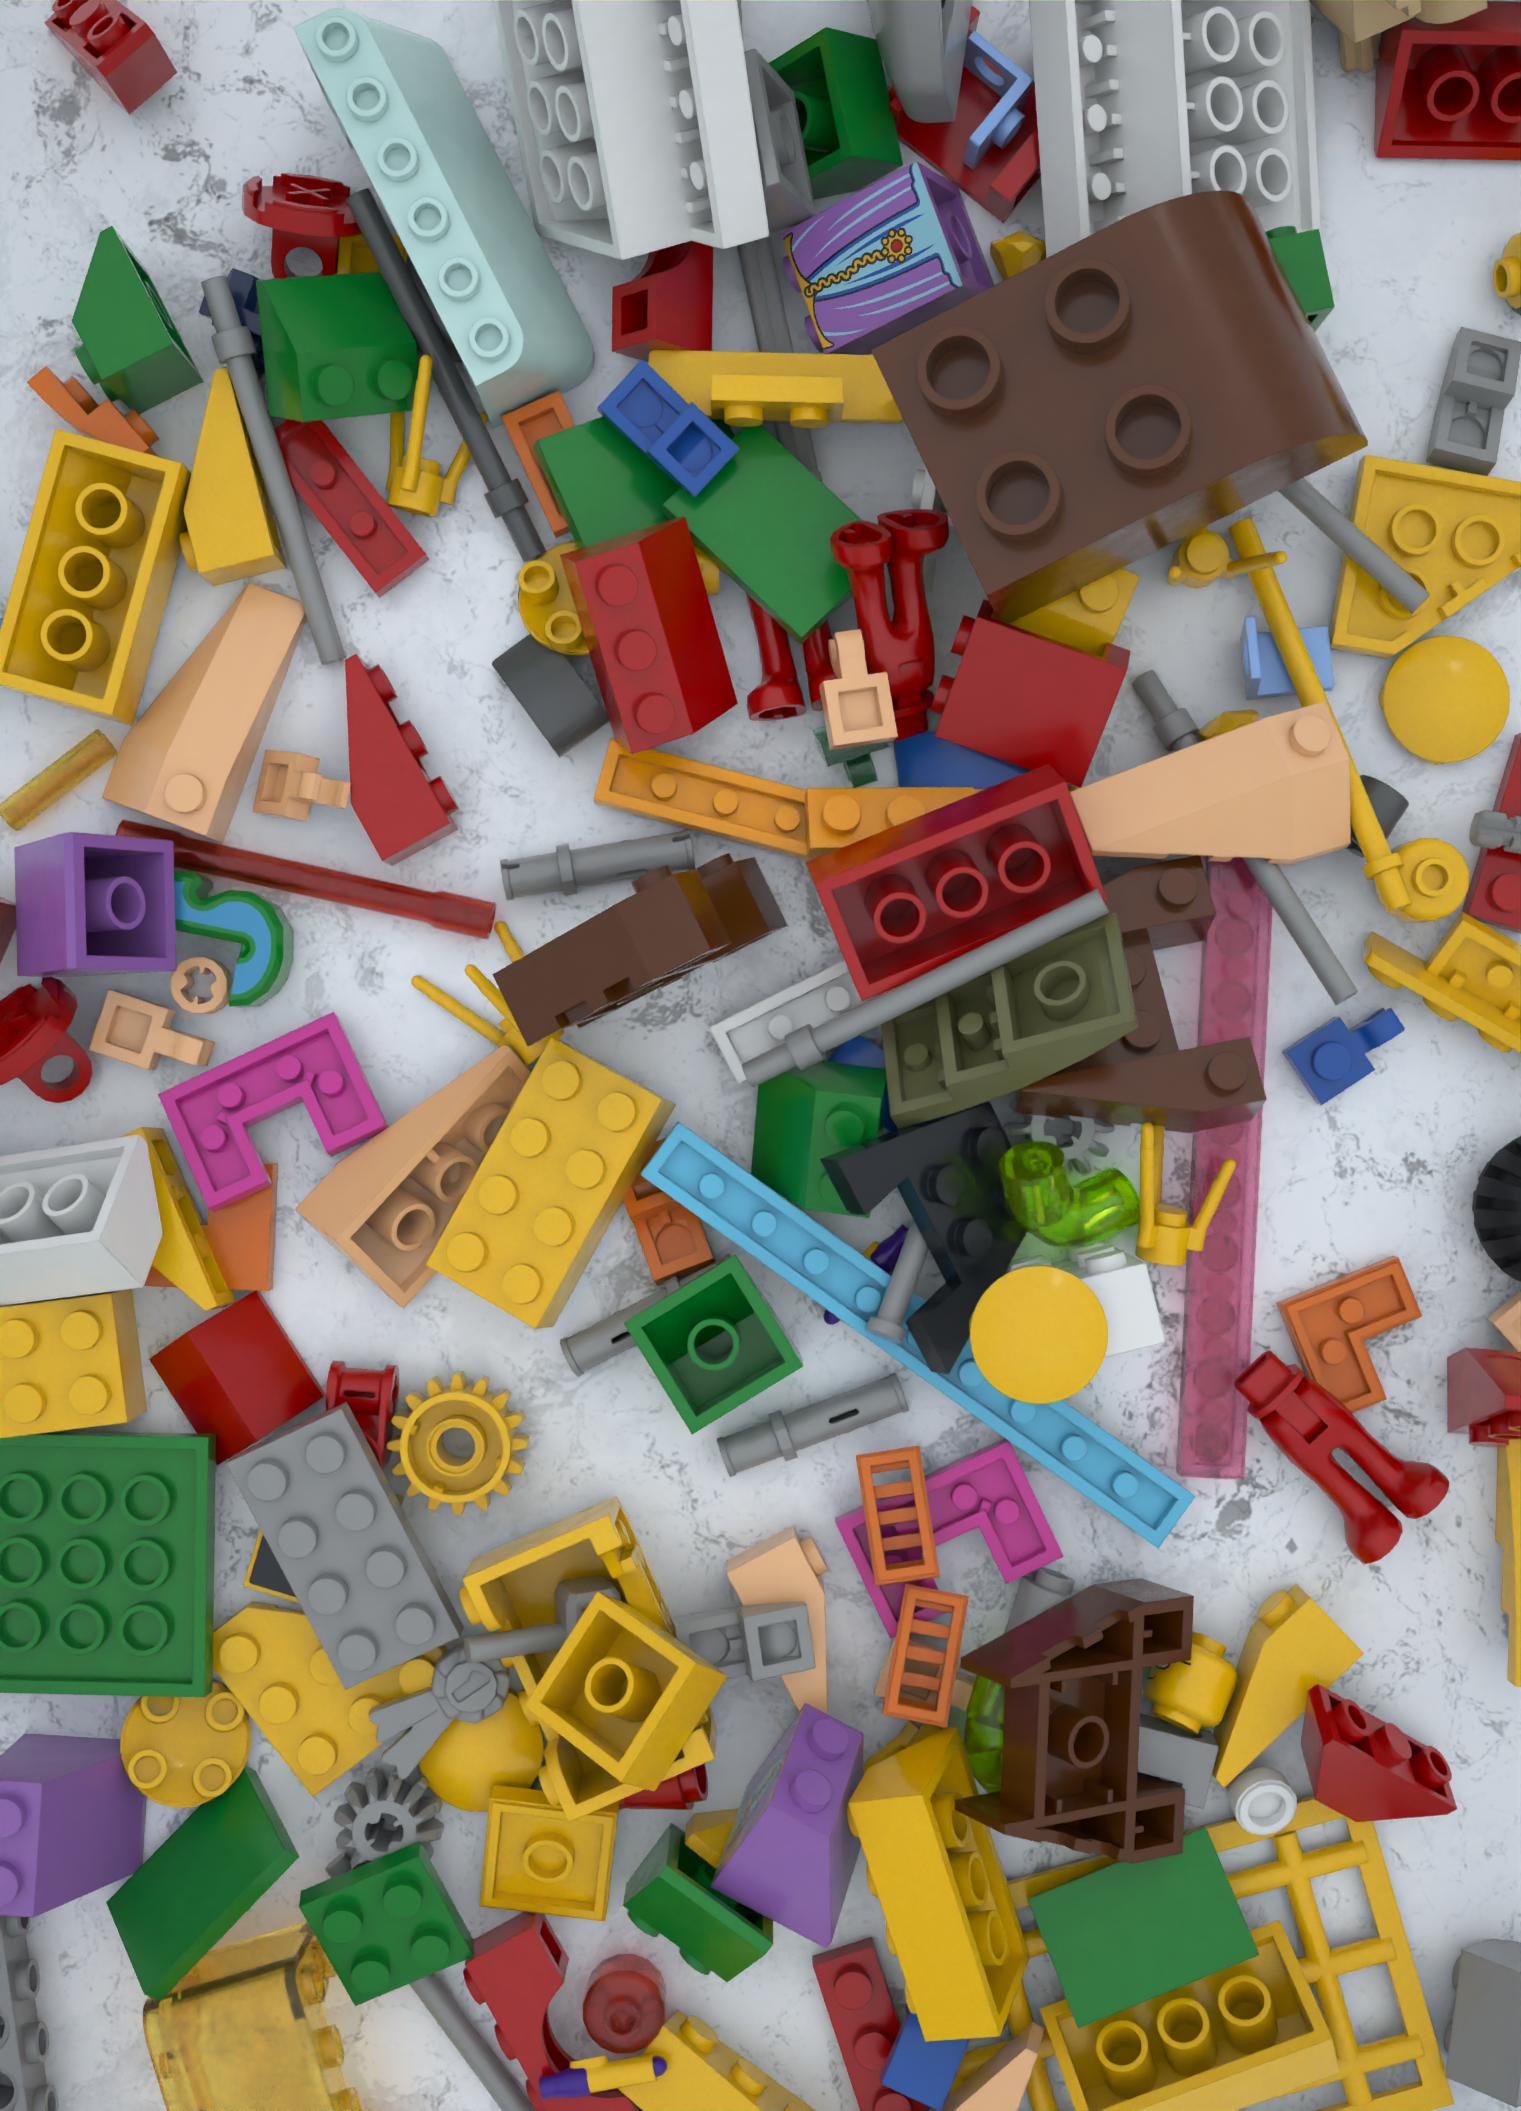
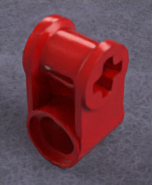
(370, 1408)

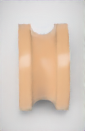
(183, 981)

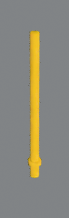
(1381, 862)

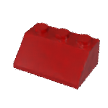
(1451, 87)
(650, 634)

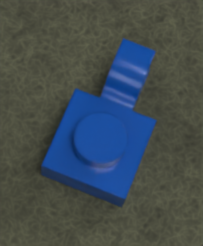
(1335, 1057)

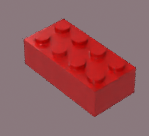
(954, 879)

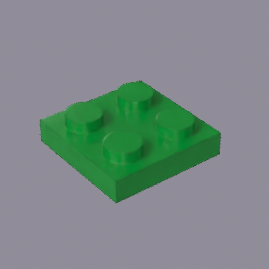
(386, 1923)

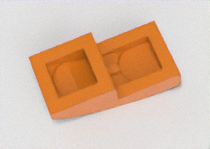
(666, 1229)

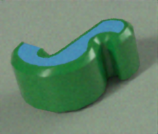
(242, 919)

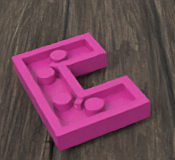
(221, 1104)
(972, 1492)

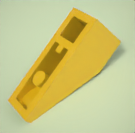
(226, 501)
(183, 1249)
(1281, 1659)

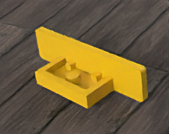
(779, 387)
(1467, 976)

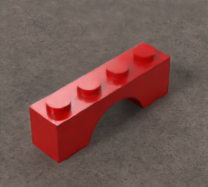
(666, 303)
(517, 1975)

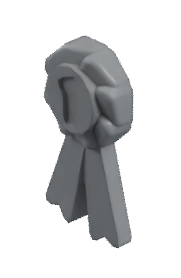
(456, 1692)

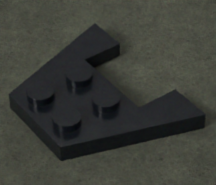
(958, 1201)

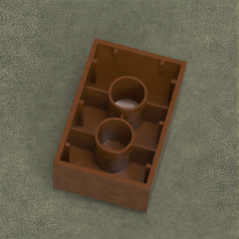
(1118, 398)

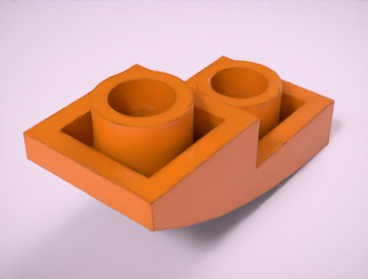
(92, 420)

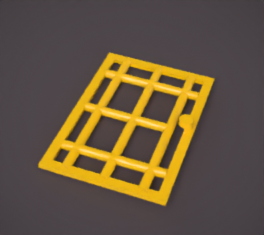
(1319, 1964)

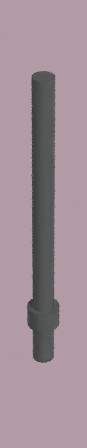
(505, 495)

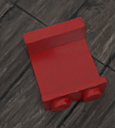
(1003, 174)
(1028, 696)

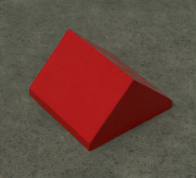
(237, 1375)

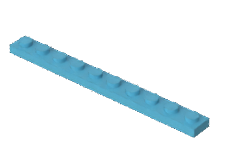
(854, 1290)

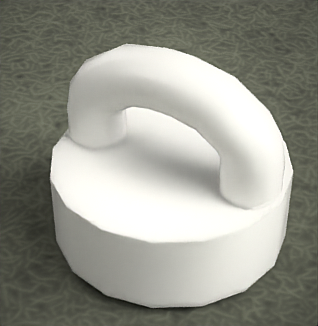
(1262, 1800)

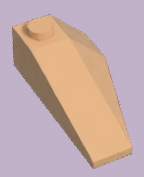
(205, 727)
(1247, 793)
(403, 1185)

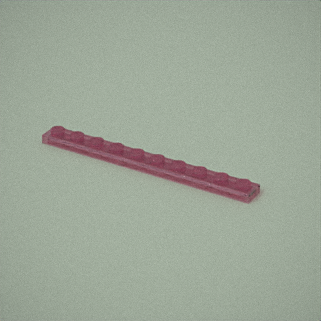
(1222, 1275)

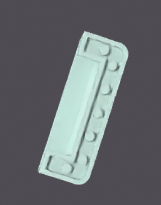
(451, 208)

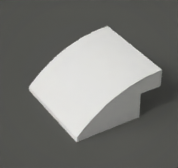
(1172, 105)
(634, 122)

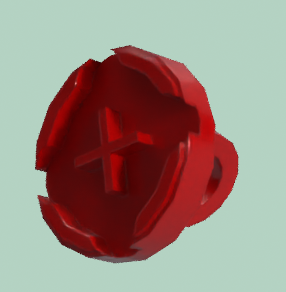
(303, 214)
(34, 1031)

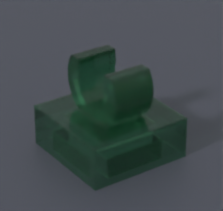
(855, 759)

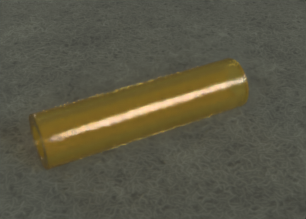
(57, 780)

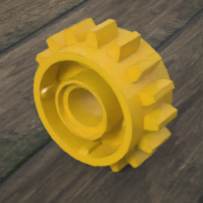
(433, 1467)

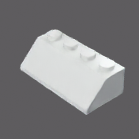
(77, 1220)

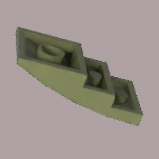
(1010, 1025)

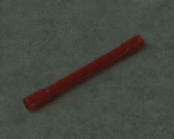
(439, 909)

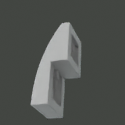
(1473, 401)
(750, 1639)

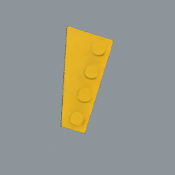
(706, 2075)

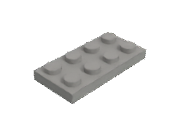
(345, 1545)

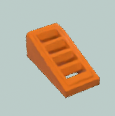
(904, 1571)
(913, 1710)

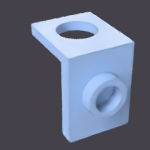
(1013, 87)
(1264, 668)

